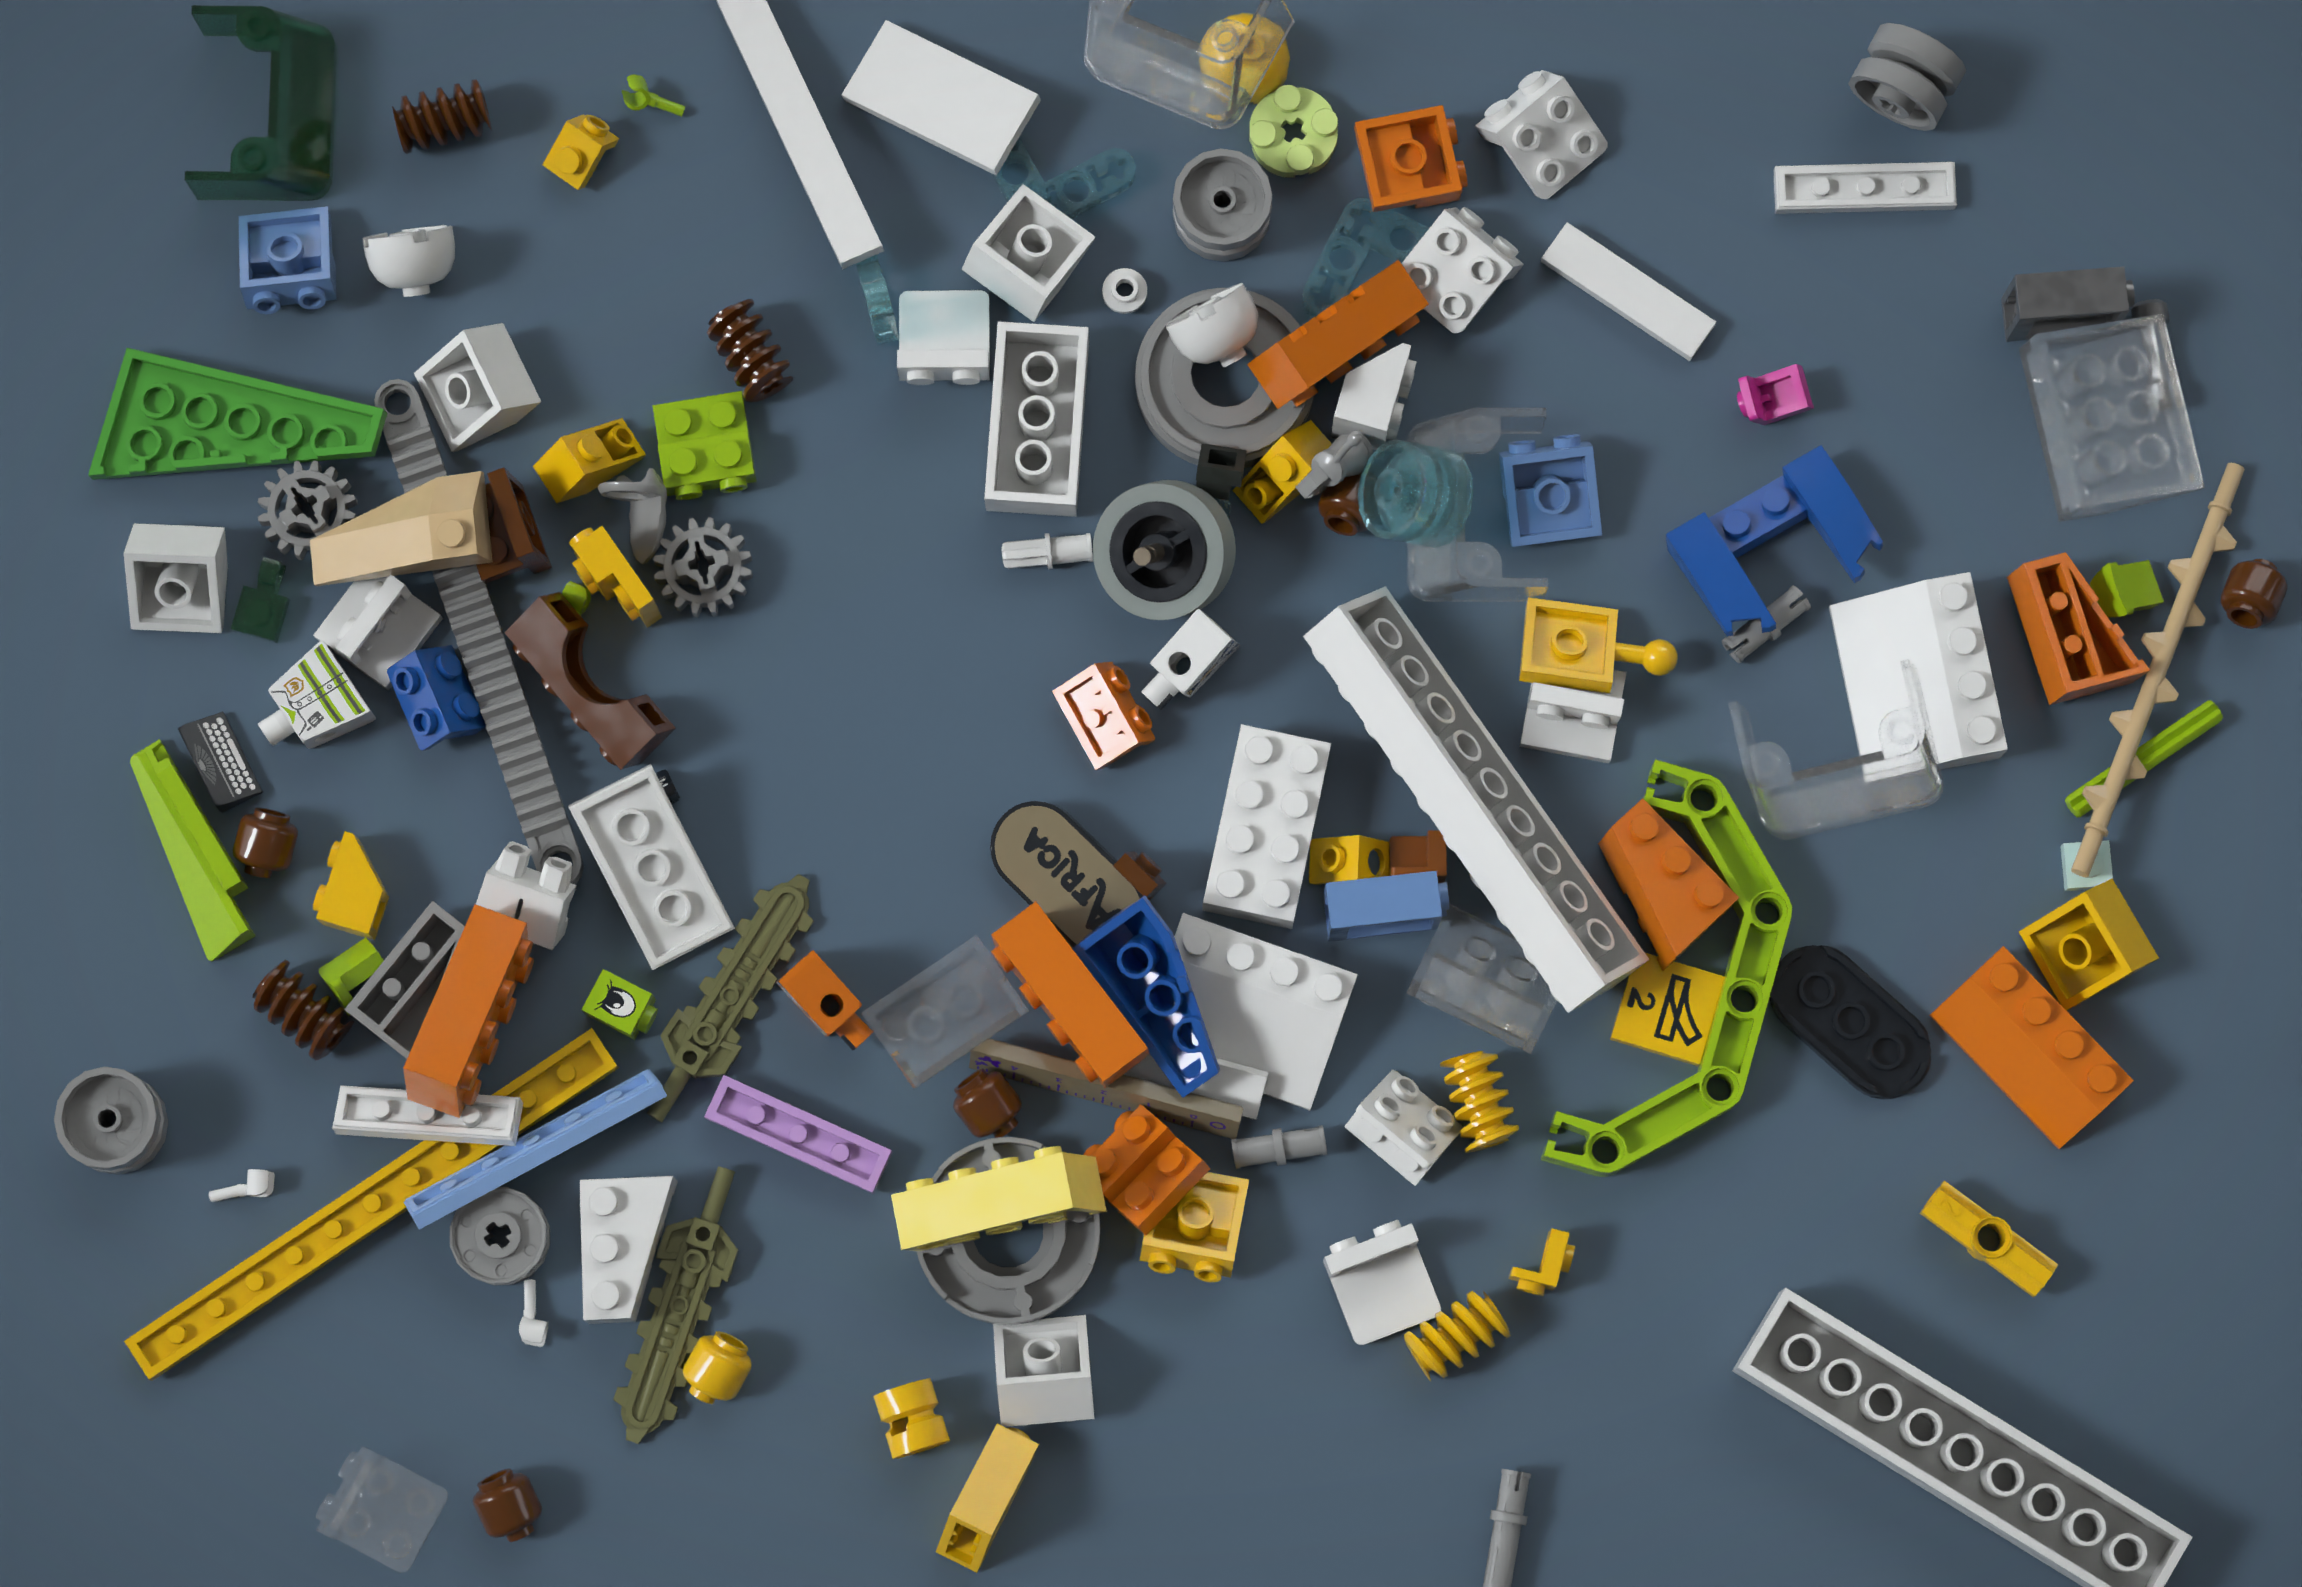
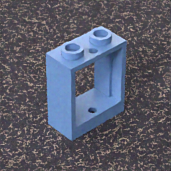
(1384, 905)

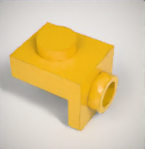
(579, 149)
(1555, 1258)

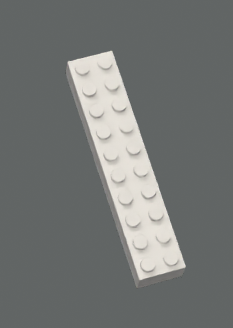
(1475, 798)
(1957, 1449)

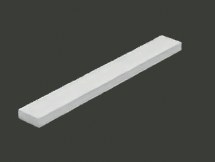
(802, 130)

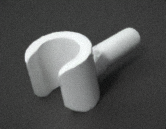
(259, 1184)
(532, 1330)

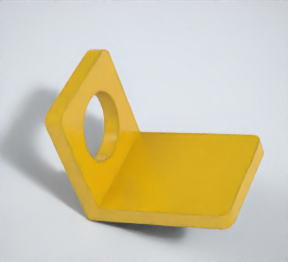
(1345, 858)

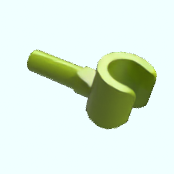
(643, 97)
(577, 596)

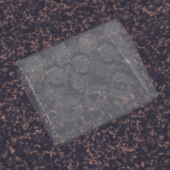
(2110, 416)

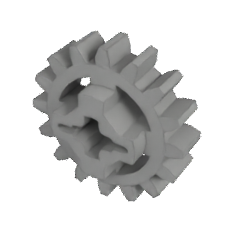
(292, 519)
(686, 572)

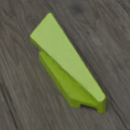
(194, 852)

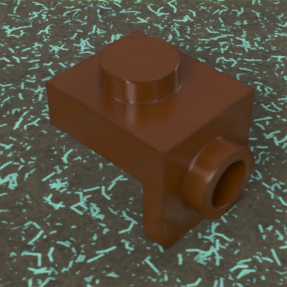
(1141, 873)

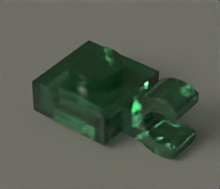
(262, 610)

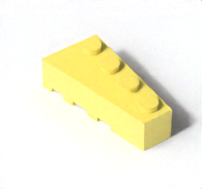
(997, 1199)

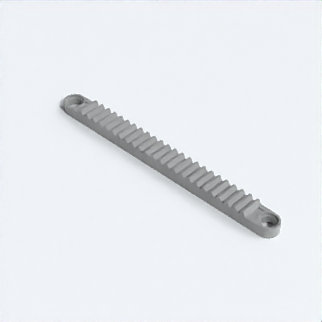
(486, 654)

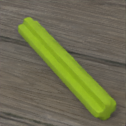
(2156, 749)

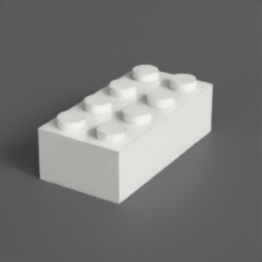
(1037, 419)
(1266, 826)

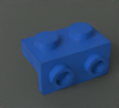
(435, 696)

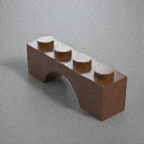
(552, 641)

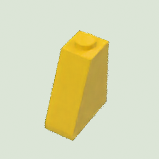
(987, 1497)

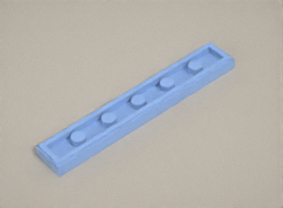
(534, 1148)

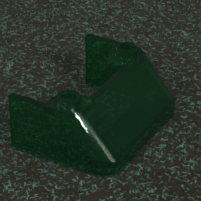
(299, 148)

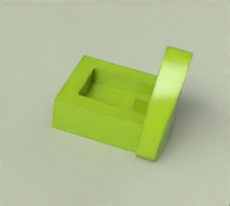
(2126, 588)
(350, 970)

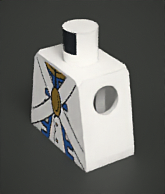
(1206, 647)

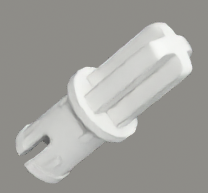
(1047, 551)

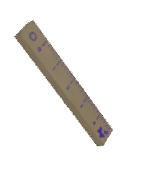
(1124, 1093)

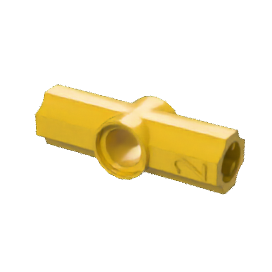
(2014, 1256)

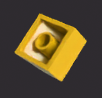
(2088, 944)

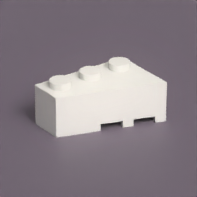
(619, 1241)

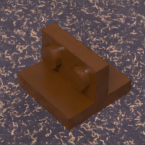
(513, 530)

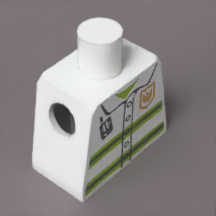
(315, 701)

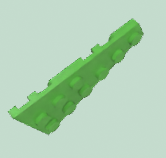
(202, 418)

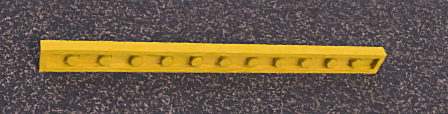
(355, 1215)

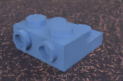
(286, 259)
(1550, 491)

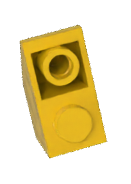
(588, 458)
(1274, 478)
(354, 893)

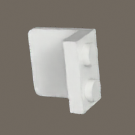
(1544, 132)
(1459, 267)
(944, 337)
(1381, 1283)

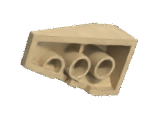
(419, 531)

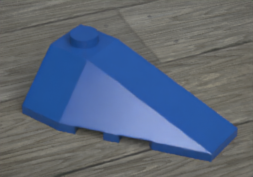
(1146, 980)

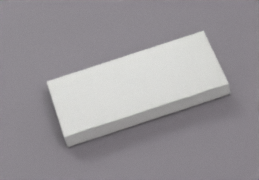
(941, 97)
(651, 867)

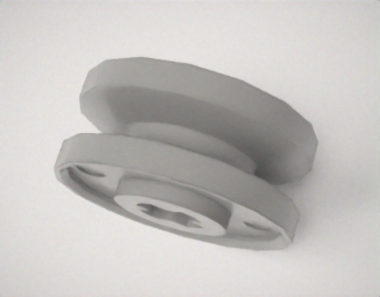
(495, 1263)

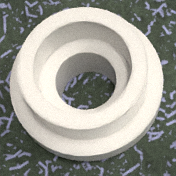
(1120, 303)

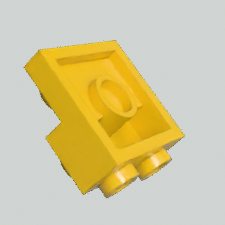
(606, 570)
(1200, 1230)

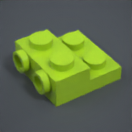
(704, 445)

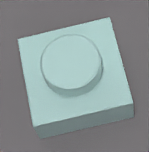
(2100, 871)

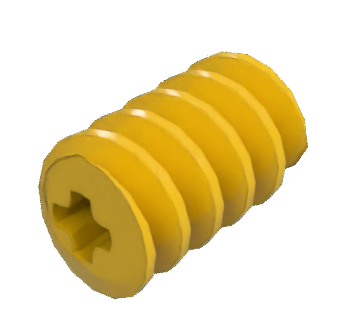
(1480, 1100)
(1456, 1334)

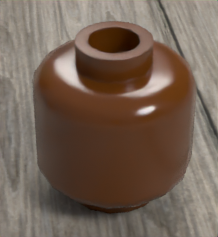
(1341, 507)
(2253, 593)
(265, 842)
(987, 1104)
(507, 1505)

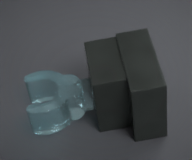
(1218, 471)

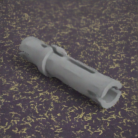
(1506, 1528)

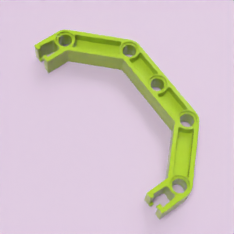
(1751, 967)

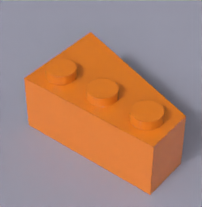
(2069, 632)
(1665, 881)

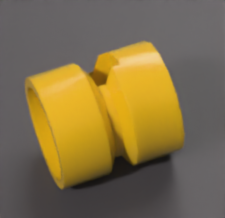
(911, 1418)

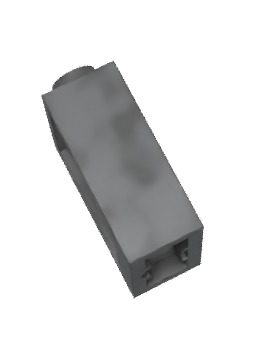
(2065, 300)

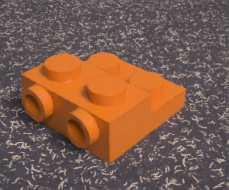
(1410, 159)
(1145, 1168)

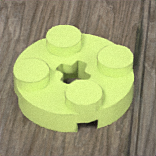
(1299, 156)

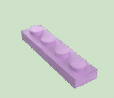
(798, 1134)

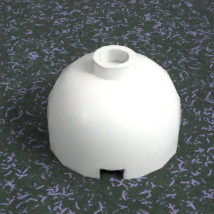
(411, 257)
(1216, 327)

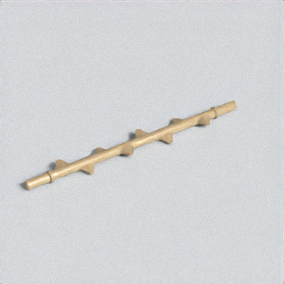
(2156, 687)

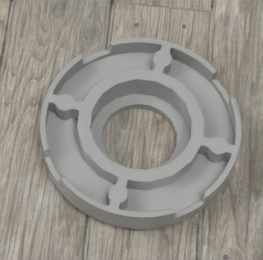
(1186, 420)
(1018, 1292)

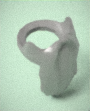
(646, 510)

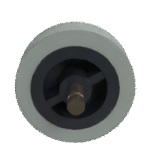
(1164, 549)

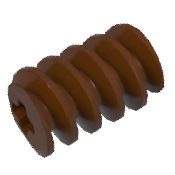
(441, 116)
(747, 351)
(300, 1012)

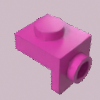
(1774, 395)

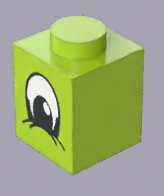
(620, 1005)

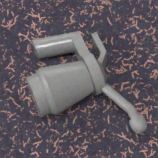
(1341, 460)

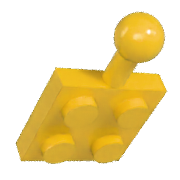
(1578, 647)

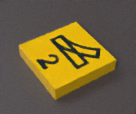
(1668, 1010)

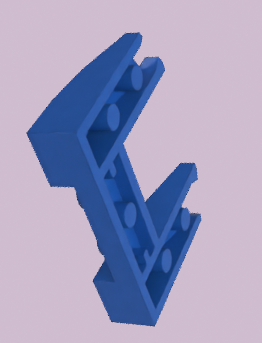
(1808, 488)

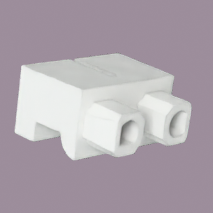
(530, 895)

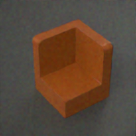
(1418, 854)

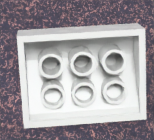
(1942, 635)
(1265, 1005)

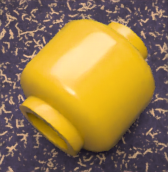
(717, 1367)

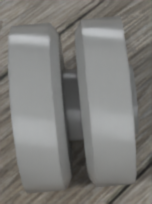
(1907, 76)
(1197, 199)
(87, 1134)

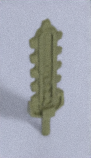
(704, 1038)
(695, 1257)

